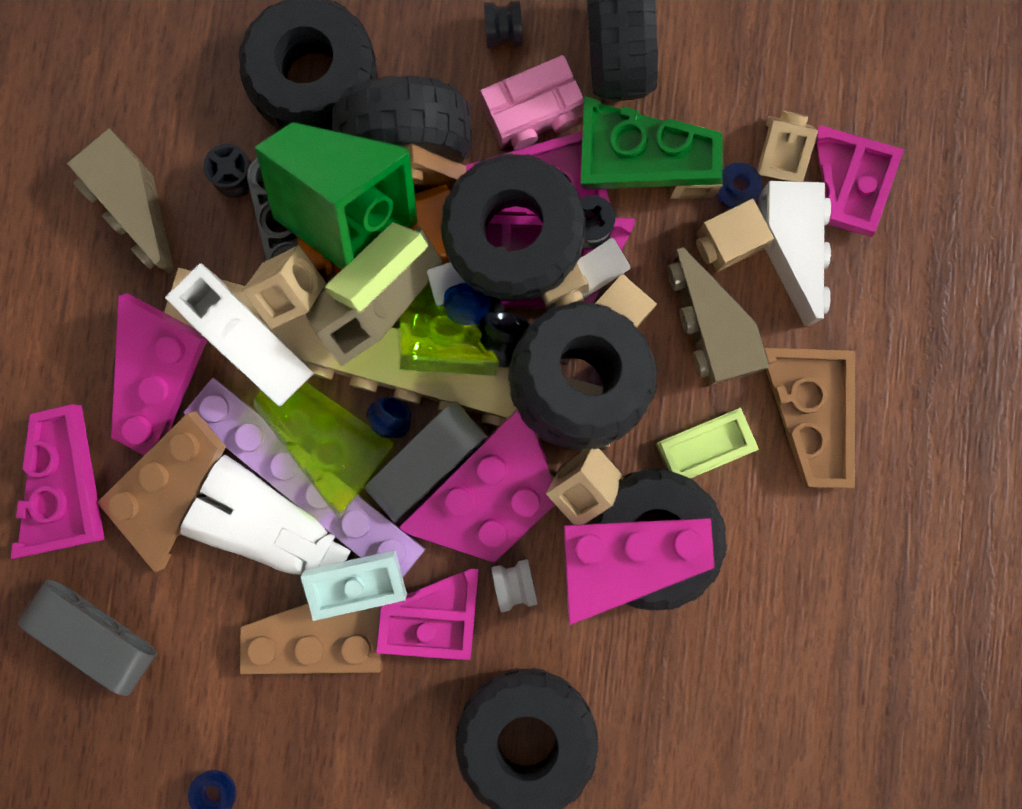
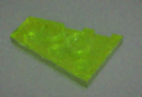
(437, 344)

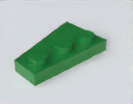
(643, 151)

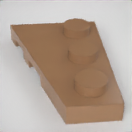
(162, 487)
(298, 645)

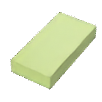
(376, 266)
(708, 445)

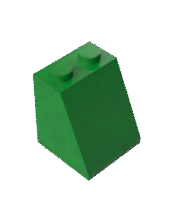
(336, 188)

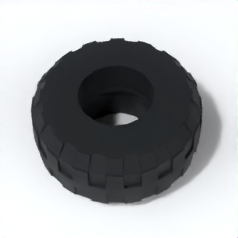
(293, 30)
(623, 48)
(406, 113)
(502, 184)
(609, 345)
(680, 500)
(552, 781)

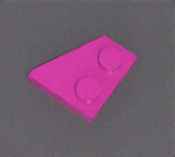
(855, 178)
(432, 620)

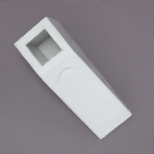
(798, 252)
(239, 334)

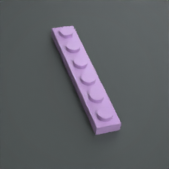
(252, 440)

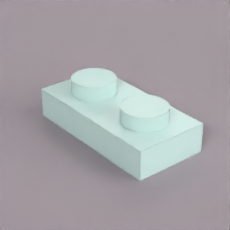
(354, 585)

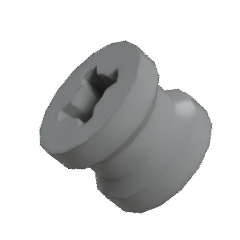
(514, 585)

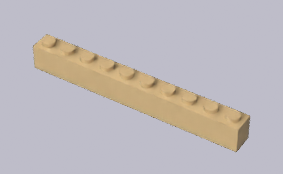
(381, 367)

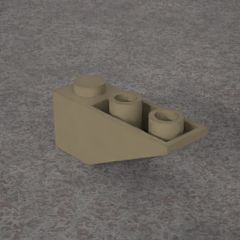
(128, 192)
(721, 329)
(352, 332)

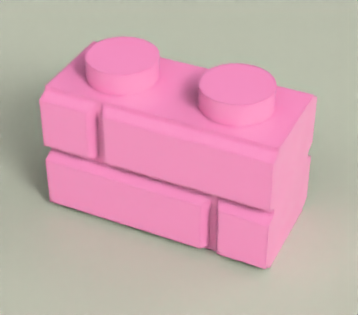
(533, 104)

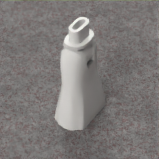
(258, 522)

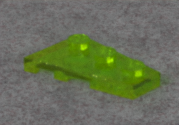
(326, 443)

